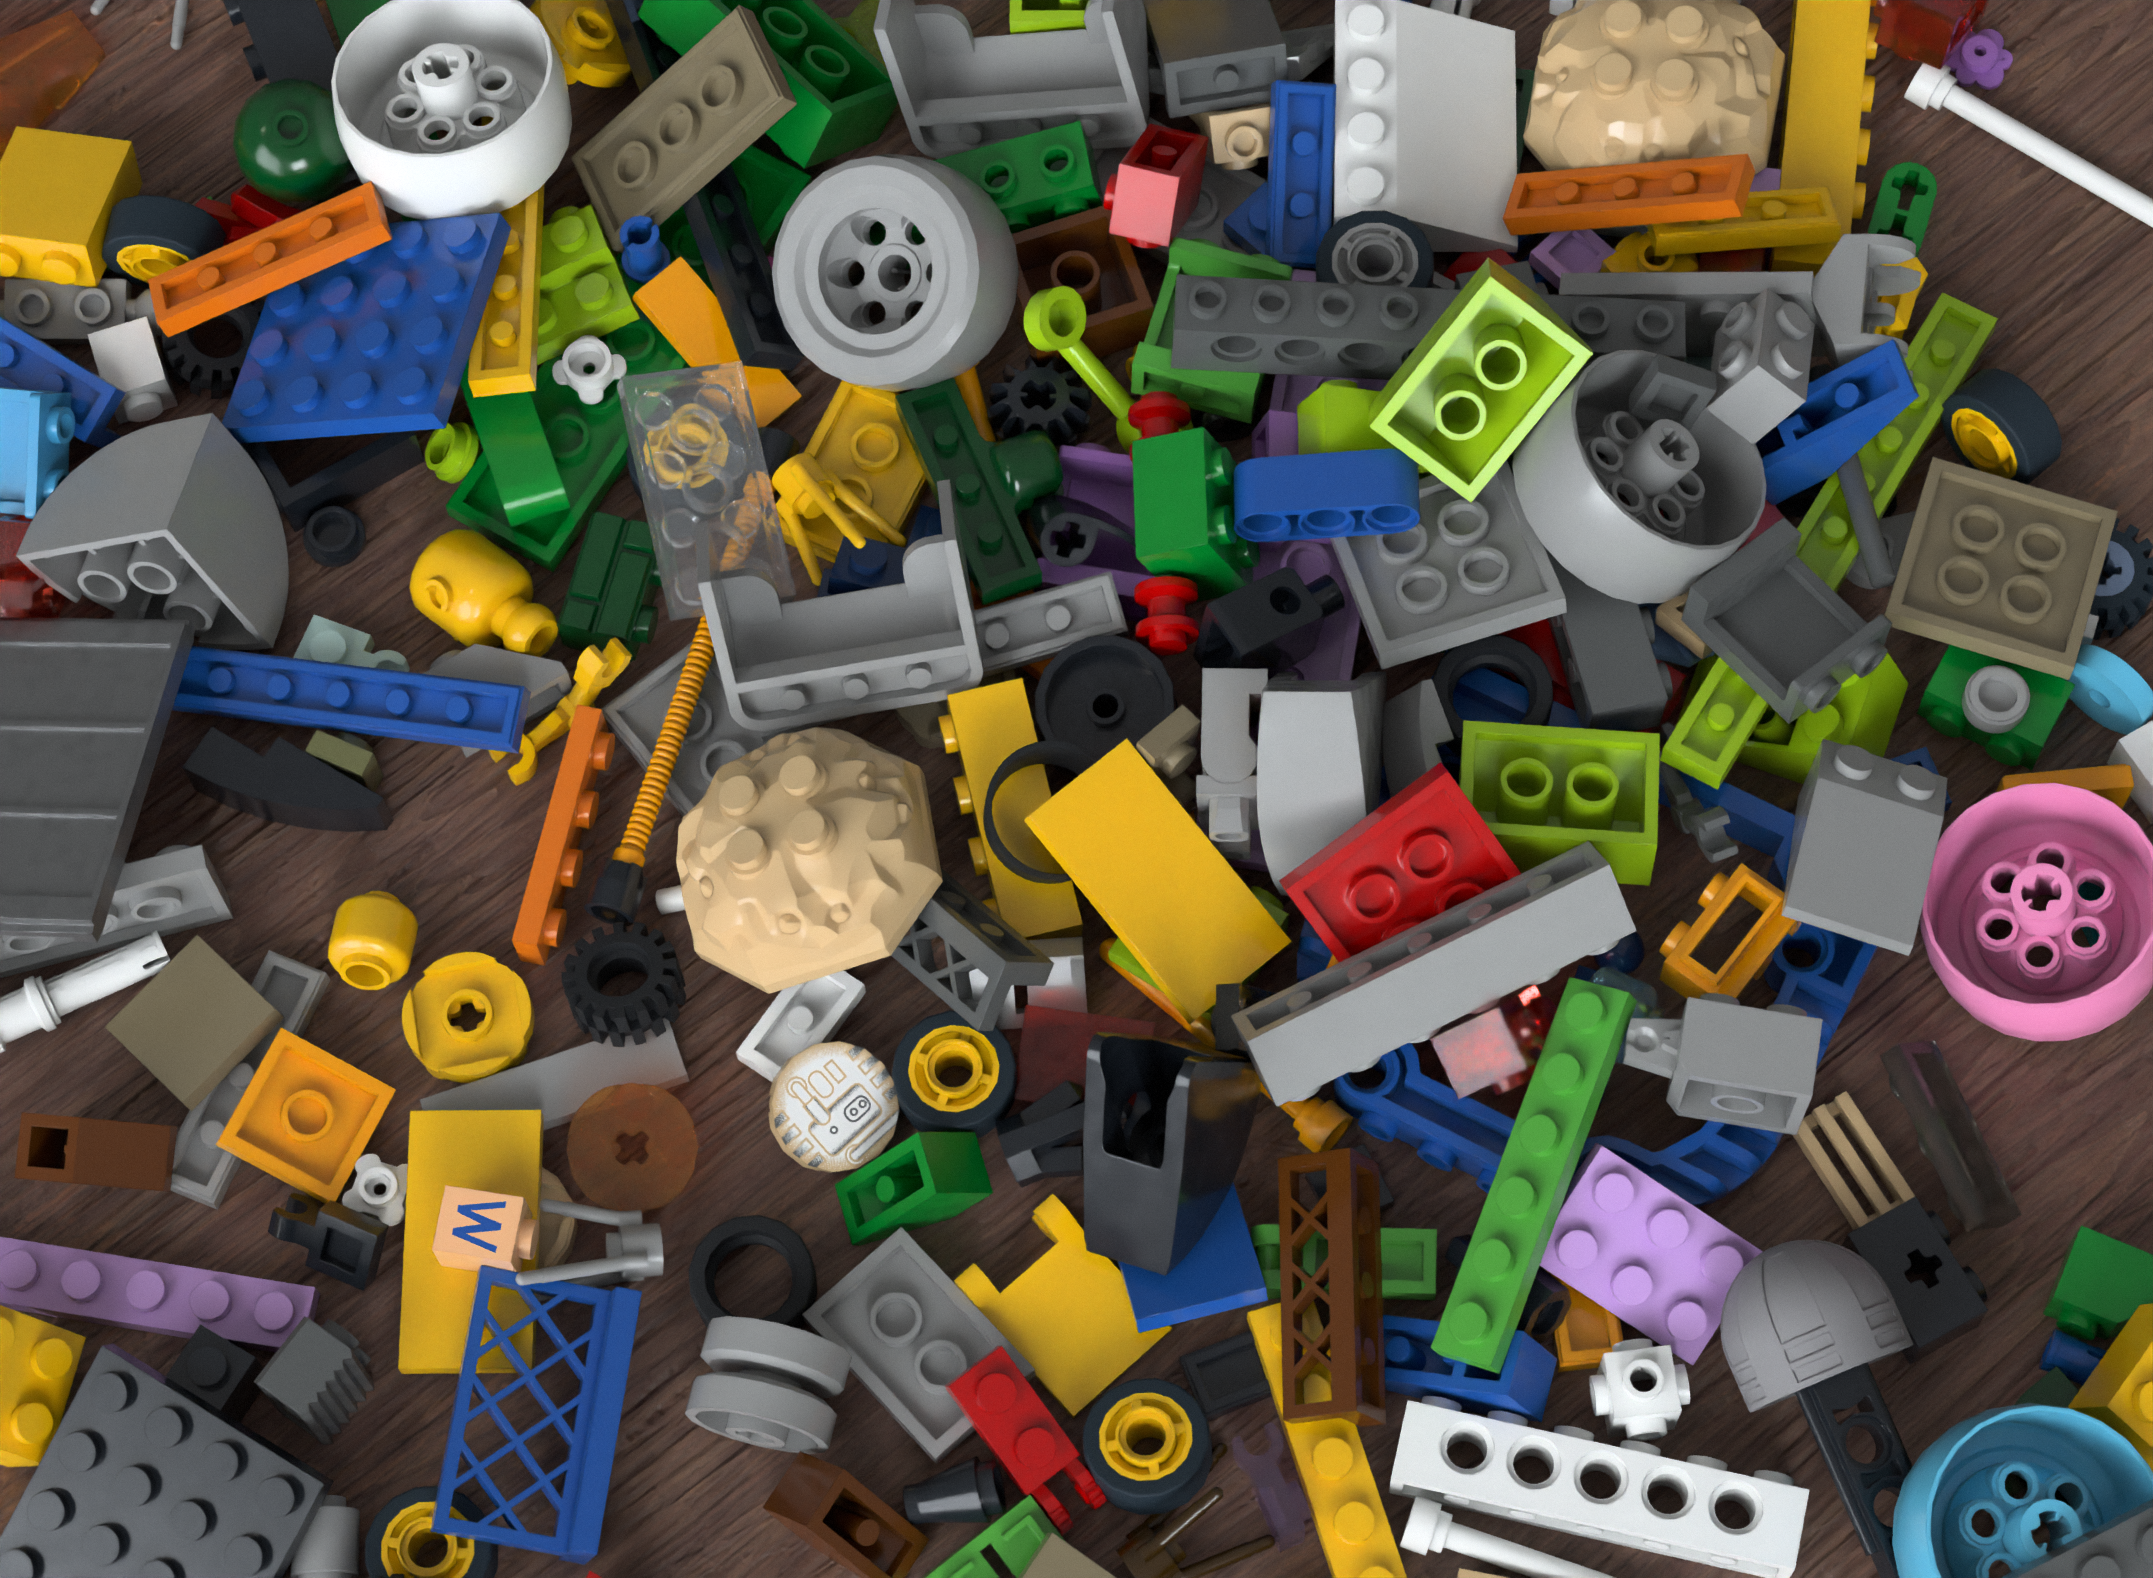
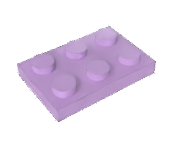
(1645, 1253)

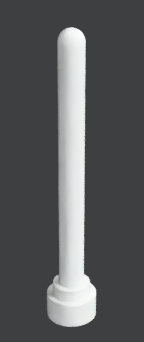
(1939, 89)
(1433, 1530)

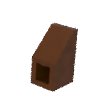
(95, 1152)

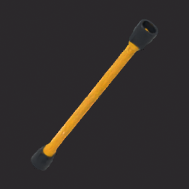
(620, 880)

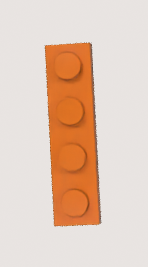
(1629, 195)
(269, 259)
(557, 860)

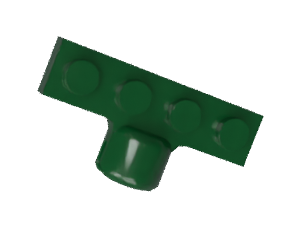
(987, 483)

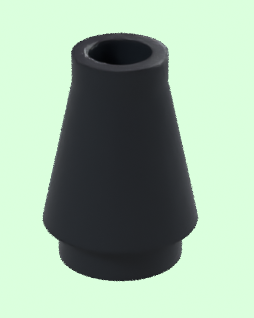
(957, 1495)

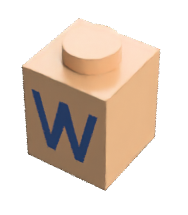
(484, 1230)

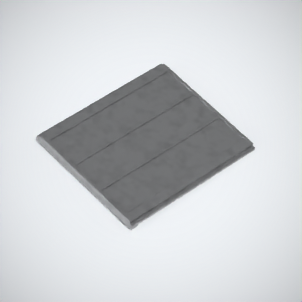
(76, 757)

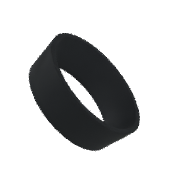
(1044, 752)

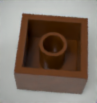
(1098, 267)

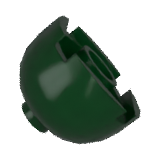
(290, 142)

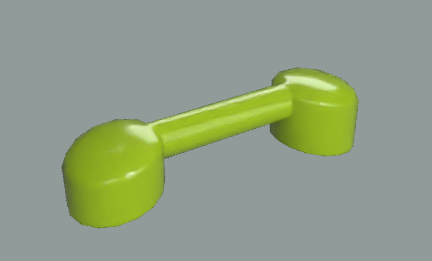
(1056, 322)

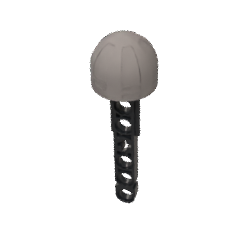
(1808, 1327)

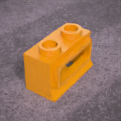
(1751, 955)

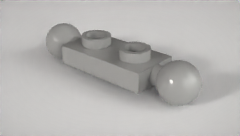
(70, 312)

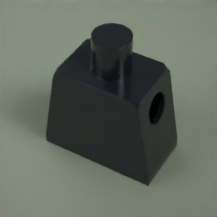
(1267, 623)

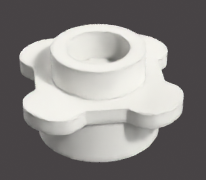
(582, 353)
(386, 1207)

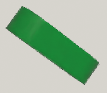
(1911, 222)

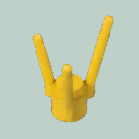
(811, 492)

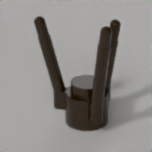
(1155, 1552)

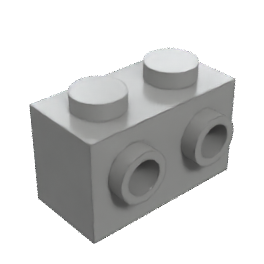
(1761, 364)

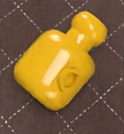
(480, 595)

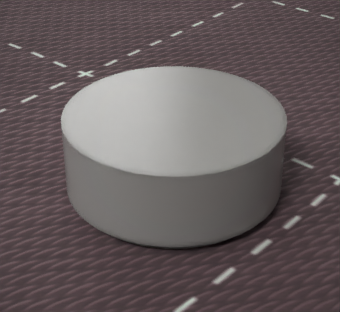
(1995, 699)

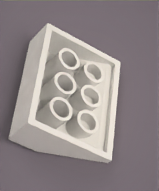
(1425, 121)

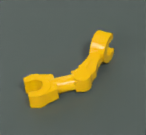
(593, 673)

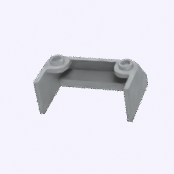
(991, 89)
(847, 648)

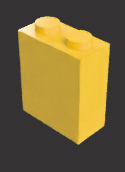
(60, 202)

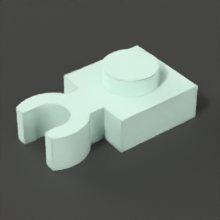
(344, 645)

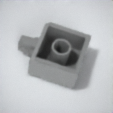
(1732, 1061)

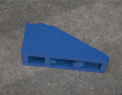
(1835, 421)
(1420, 1372)

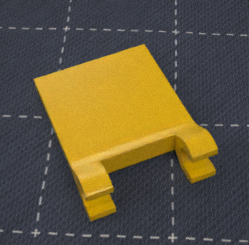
(1065, 1313)

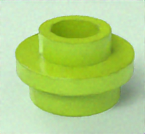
(452, 451)

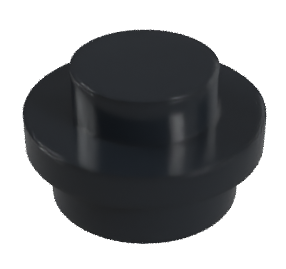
(334, 536)

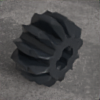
(1039, 390)

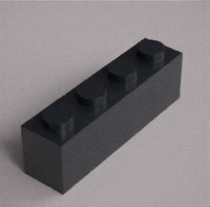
(291, 44)

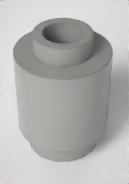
(330, 1543)

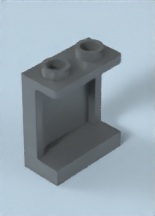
(1215, 52)
(1783, 625)

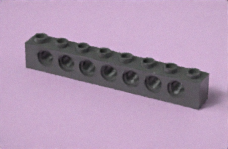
(1370, 327)

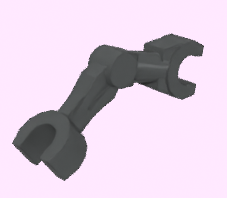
(1689, 813)

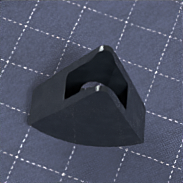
(1178, 1154)

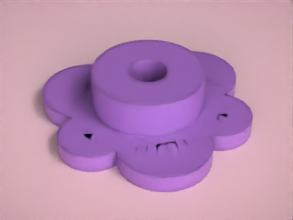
(1985, 69)

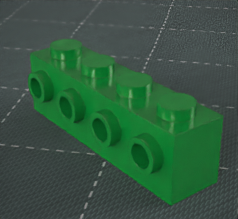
(1029, 178)

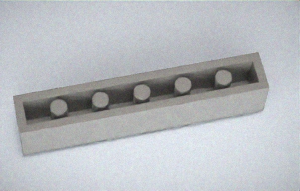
(1434, 974)

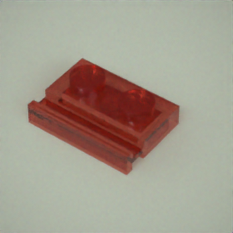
(1057, 1046)

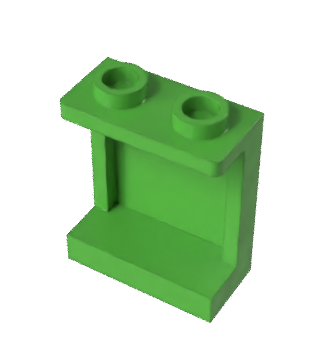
(1214, 392)

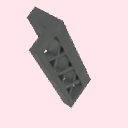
(972, 940)

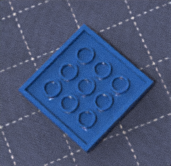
(371, 337)

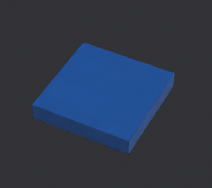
(1211, 1279)

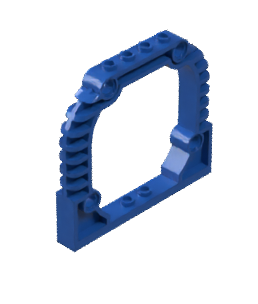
(1474, 1136)

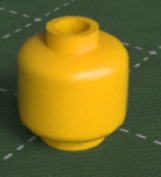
(372, 940)

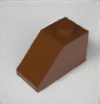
(844, 1519)

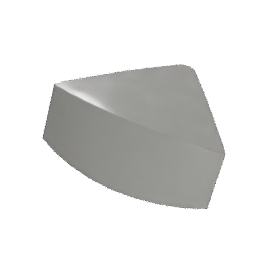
(1316, 763)

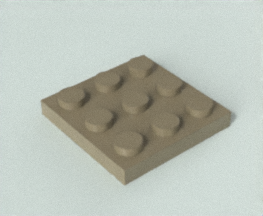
(2000, 568)

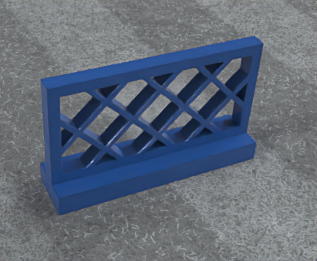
(594, 1423)

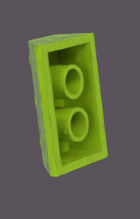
(1478, 380)
(1565, 787)

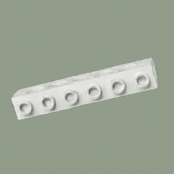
(1627, 1518)

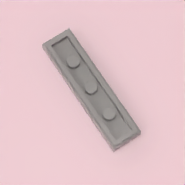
(570, 1077)
(200, 1166)

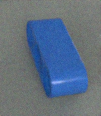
(1326, 495)

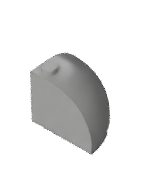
(169, 531)

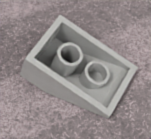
(1864, 846)

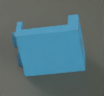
(33, 447)

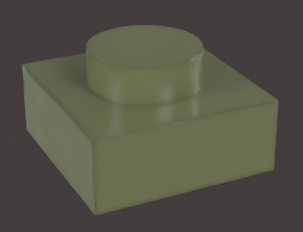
(348, 756)

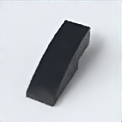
(283, 786)

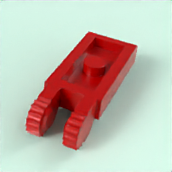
(1022, 1433)

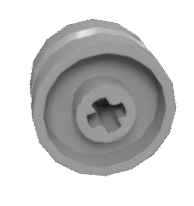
(768, 1385)

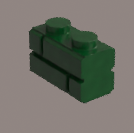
(612, 587)

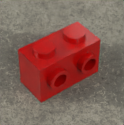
(1156, 186)

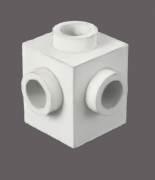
(1634, 1412)

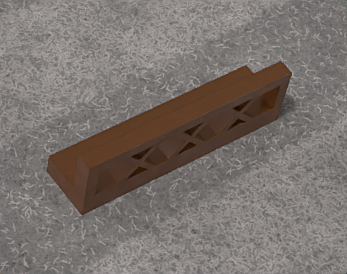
(1353, 1294)

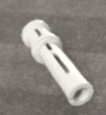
(44, 1002)

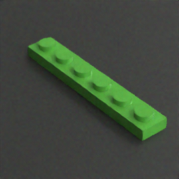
(1534, 1175)

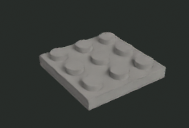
(1453, 575)

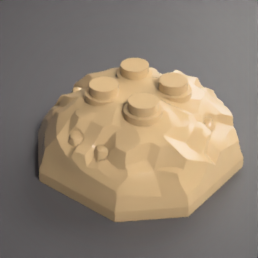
(1653, 84)
(807, 858)

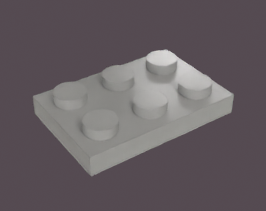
(909, 1339)

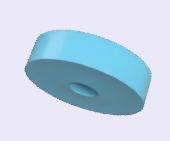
(2110, 690)

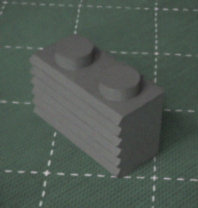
(317, 1378)

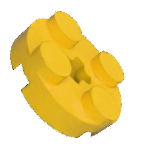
(585, 41)
(438, 997)

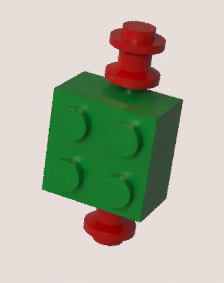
(1182, 521)

